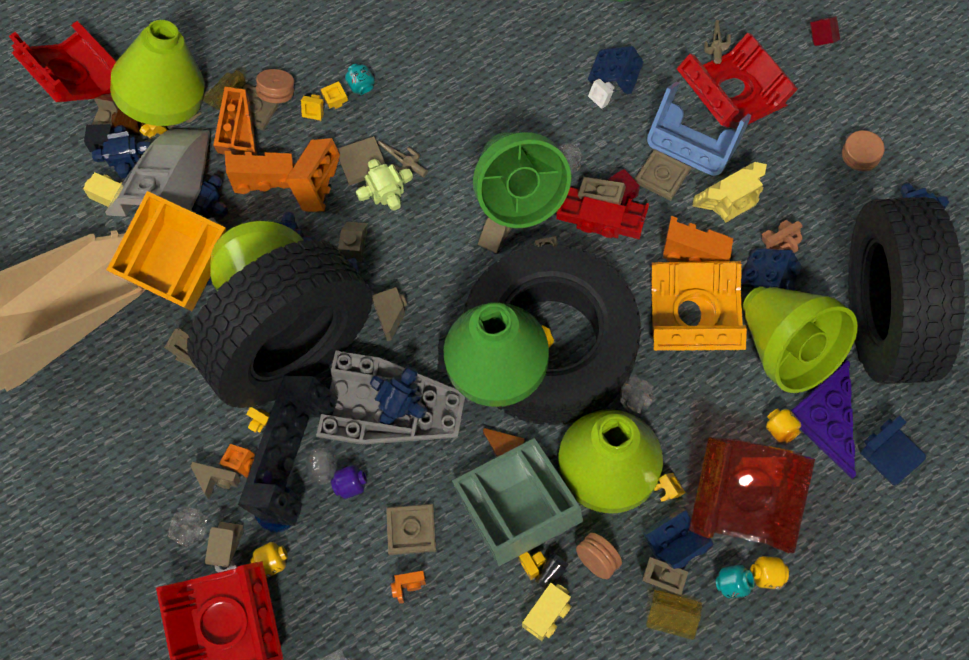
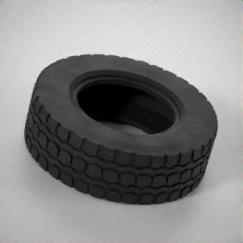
(906, 290)
(596, 292)
(278, 321)

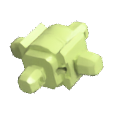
(384, 184)

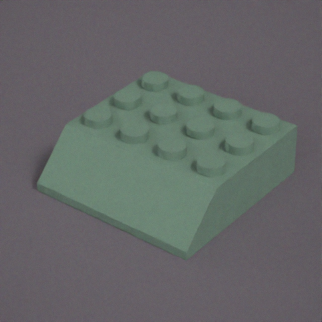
(517, 501)

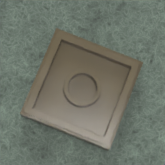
(260, 110)
(355, 159)
(662, 174)
(411, 529)

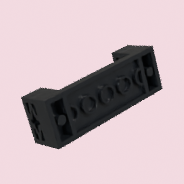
(267, 480)

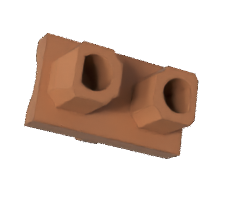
(786, 237)

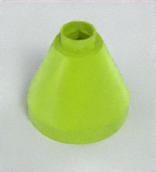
(158, 78)
(246, 244)
(799, 335)
(610, 461)

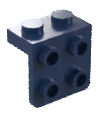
(617, 65)
(771, 269)
(892, 452)
(674, 542)

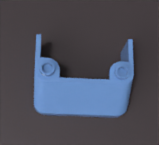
(689, 145)

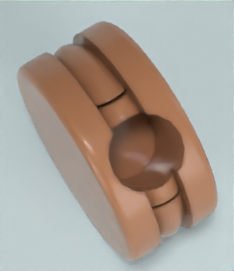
(275, 86)
(863, 150)
(599, 555)

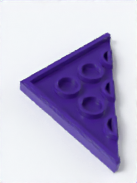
(828, 418)

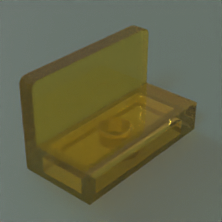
(215, 95)
(674, 614)

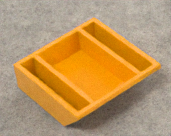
(167, 251)

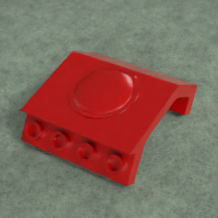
(68, 70)
(764, 81)
(221, 616)

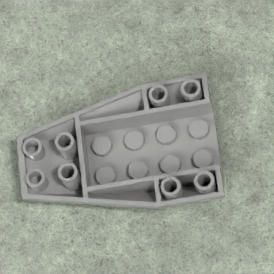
(168, 168)
(358, 415)

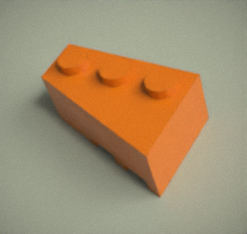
(235, 124)
(258, 172)
(312, 174)
(693, 245)

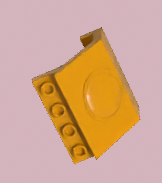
(716, 292)

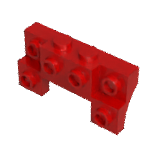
(602, 216)

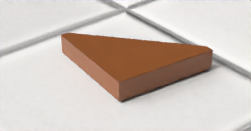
(502, 442)

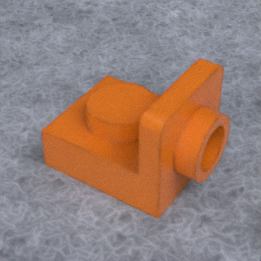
(238, 460)
(411, 581)

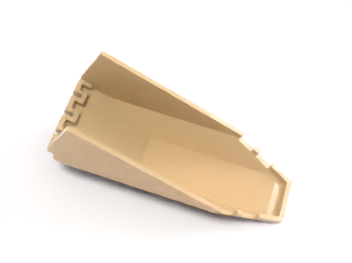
(56, 303)

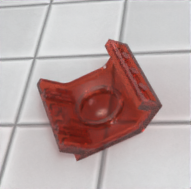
(752, 492)

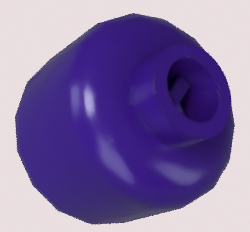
(348, 482)

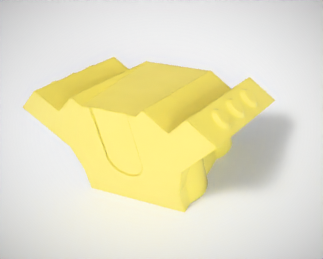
(734, 193)

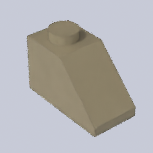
(353, 240)
(390, 310)

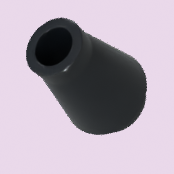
(552, 570)

